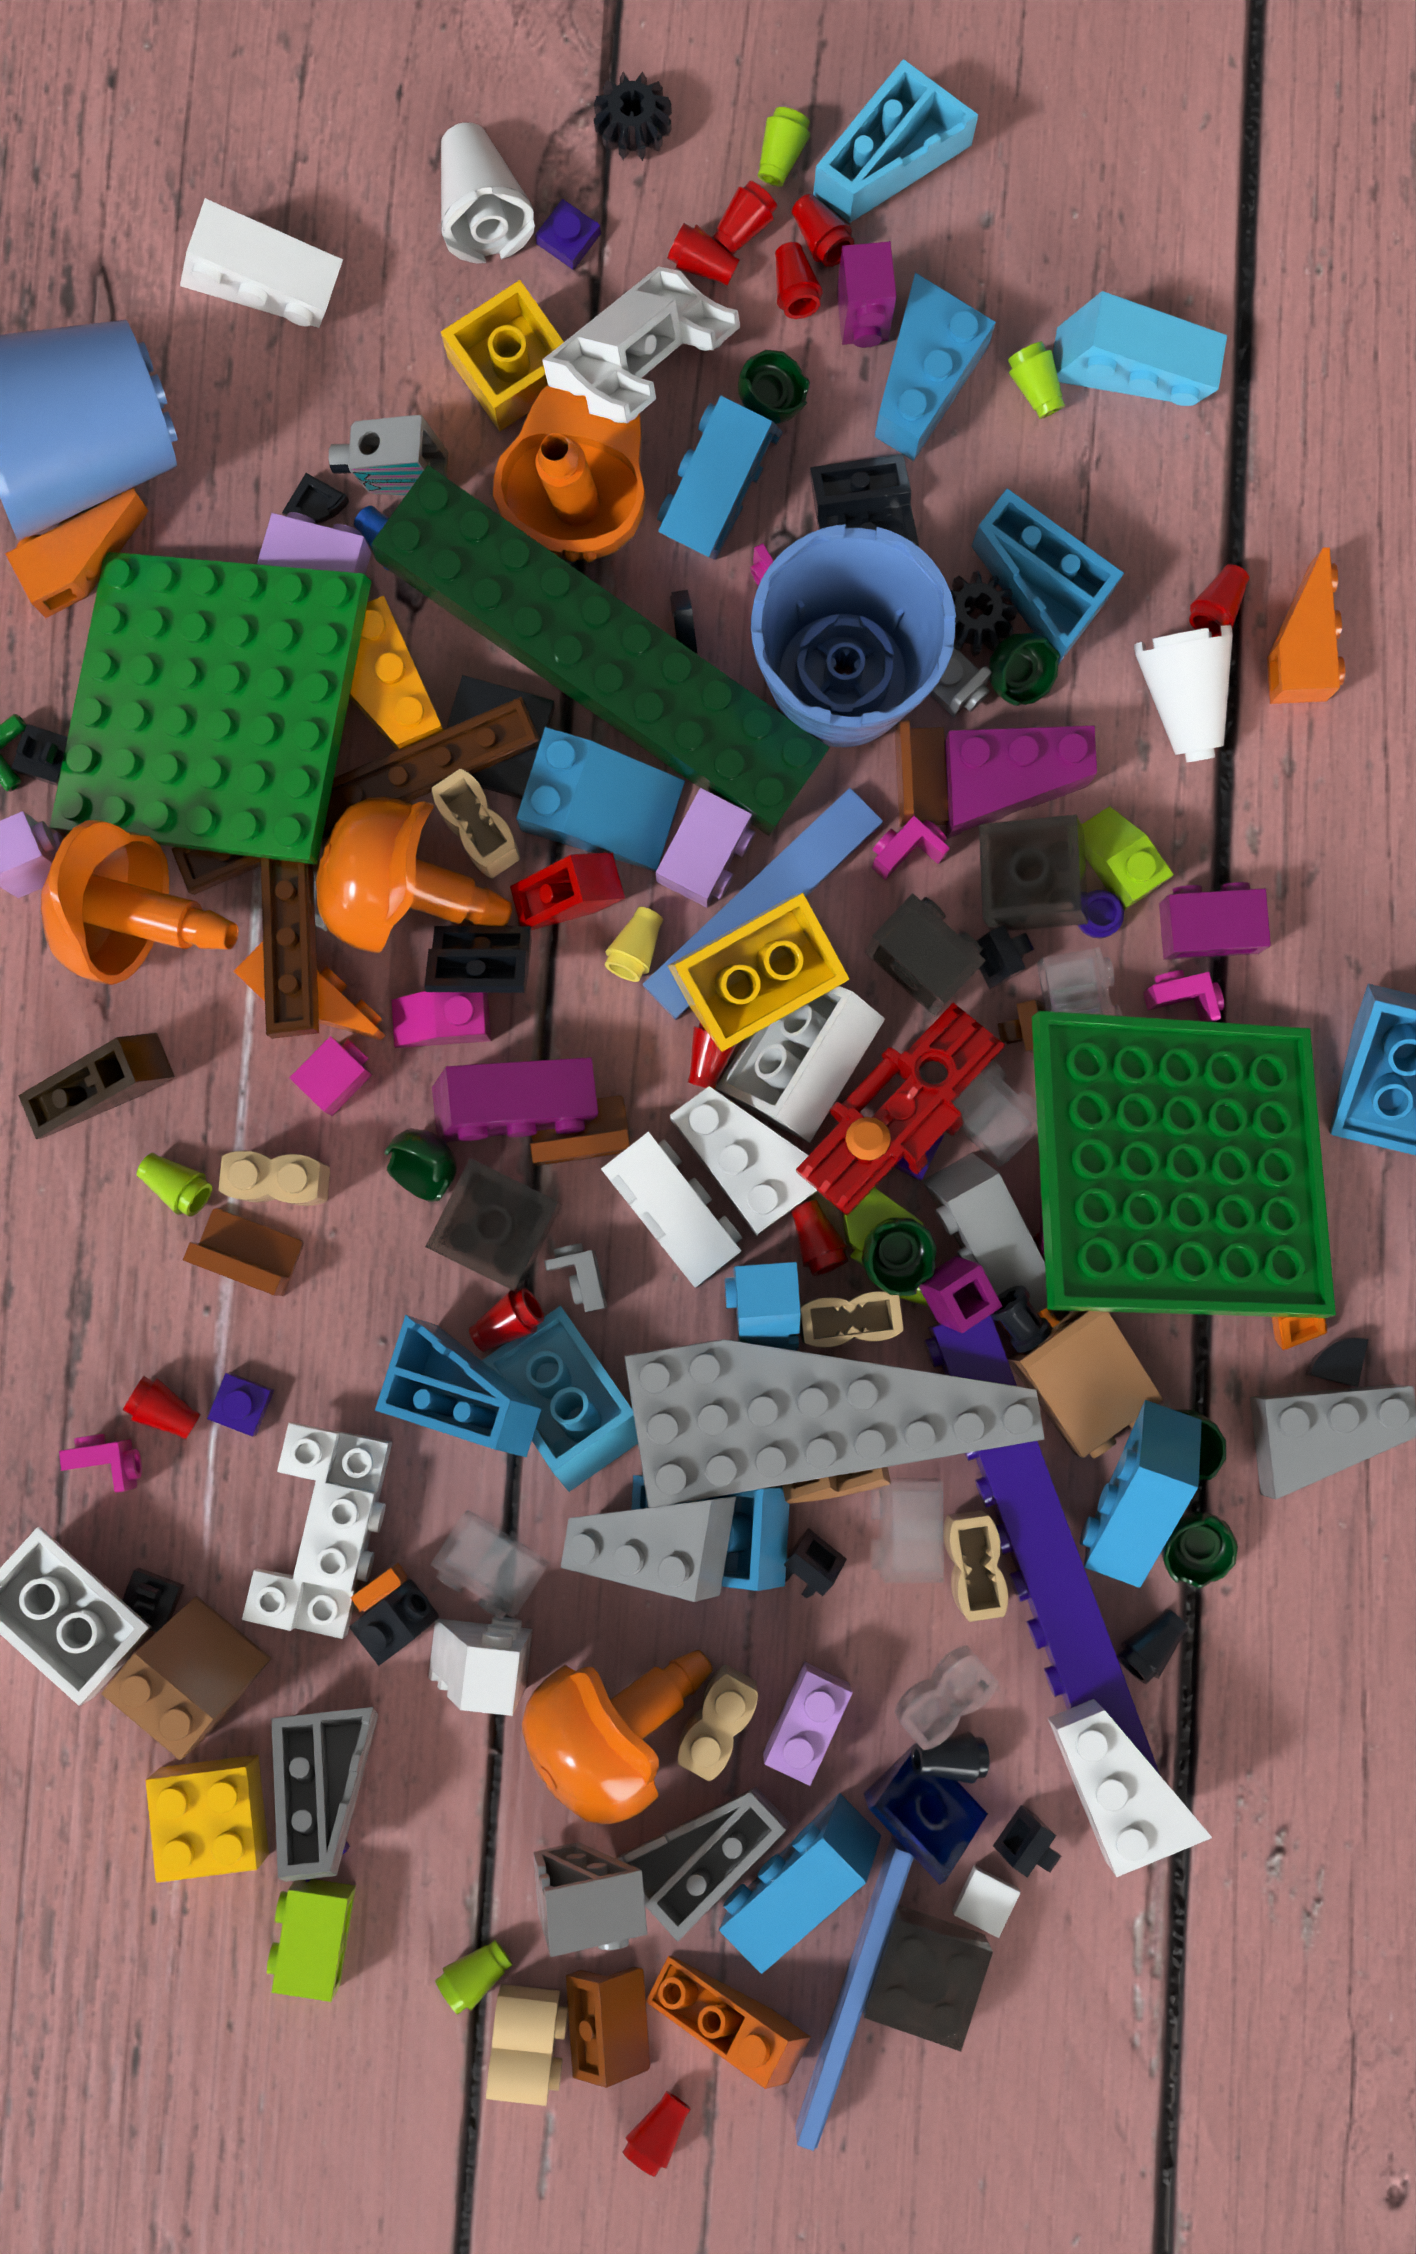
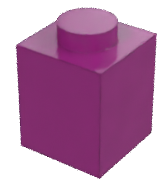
(960, 1294)

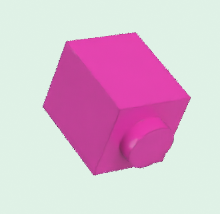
(332, 1074)

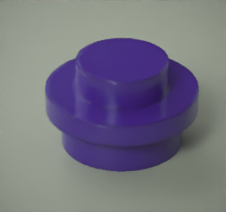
(1104, 914)

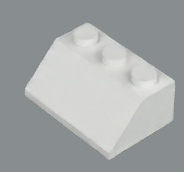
(802, 1061)
(65, 1618)

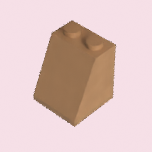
(1086, 1381)
(186, 1677)

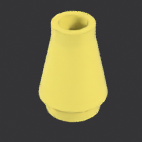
(634, 947)

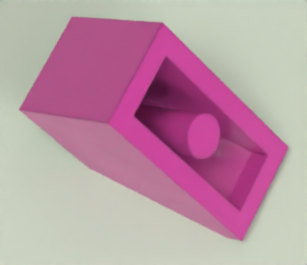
(440, 1019)

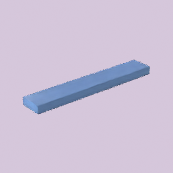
(792, 872)
(853, 1995)

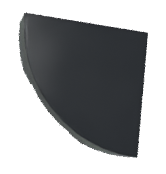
(316, 500)
(683, 619)
(1340, 1361)

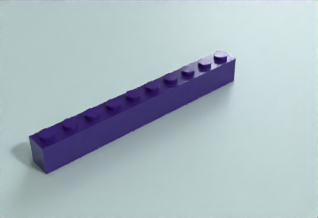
(1041, 1547)

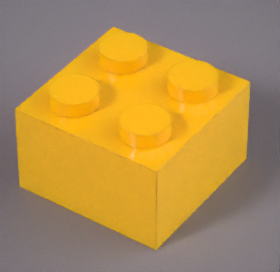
(502, 353)
(207, 1818)

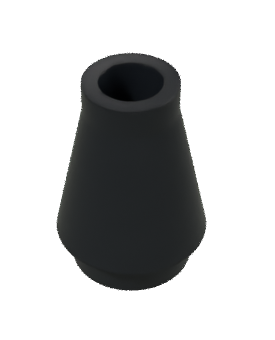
(1151, 1647)
(956, 1759)

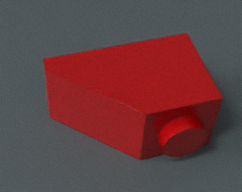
(567, 890)

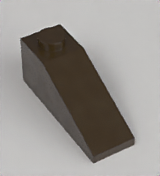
(97, 1083)

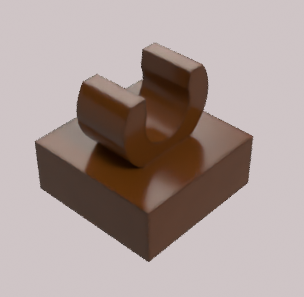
(1021, 1029)

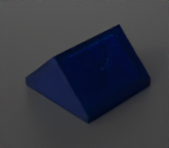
(926, 1815)

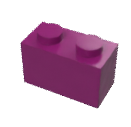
(866, 293)
(1214, 922)

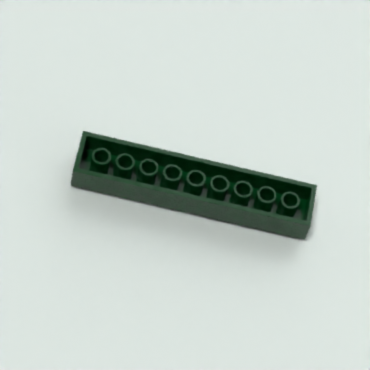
(597, 649)

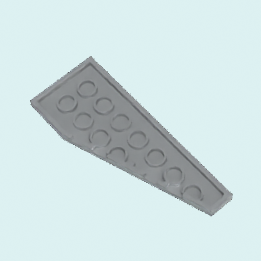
(768, 1416)

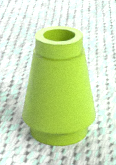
(782, 144)
(1037, 378)
(175, 1184)
(472, 1976)

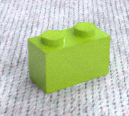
(312, 1939)

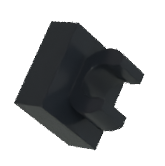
(40, 754)
(1002, 955)
(814, 1563)
(152, 1597)
(1027, 1843)

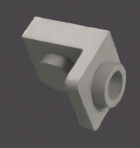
(961, 685)
(587, 1283)

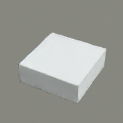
(986, 1901)

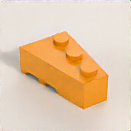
(388, 683)

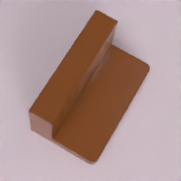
(921, 774)
(602, 1137)
(246, 1252)
(607, 2026)

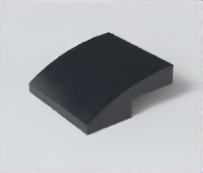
(865, 495)
(481, 696)
(479, 959)

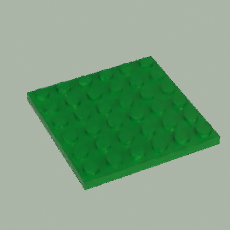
(213, 704)
(1180, 1167)

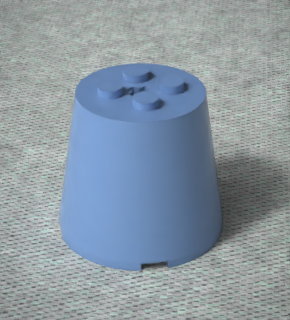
(77, 421)
(859, 604)

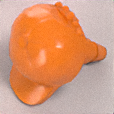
(572, 478)
(373, 877)
(113, 901)
(593, 1745)

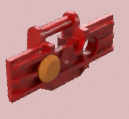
(910, 1121)

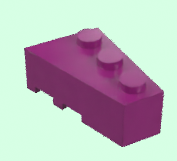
(1013, 769)
(514, 1099)

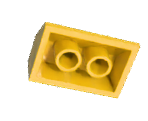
(759, 972)

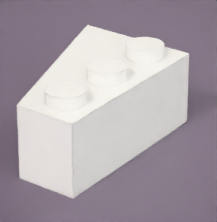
(258, 266)
(744, 1158)
(673, 1208)
(481, 1663)
(1121, 1792)

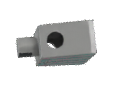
(389, 453)

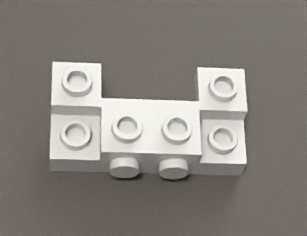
(633, 337)
(335, 1536)

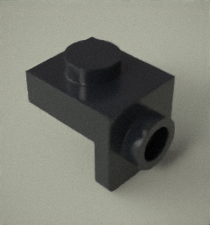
(394, 1622)

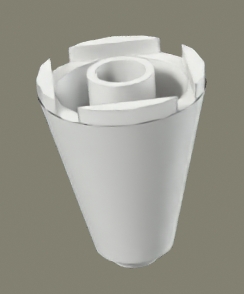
(480, 198)
(1190, 688)

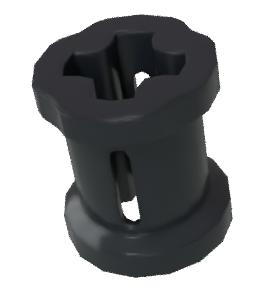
(1021, 1319)

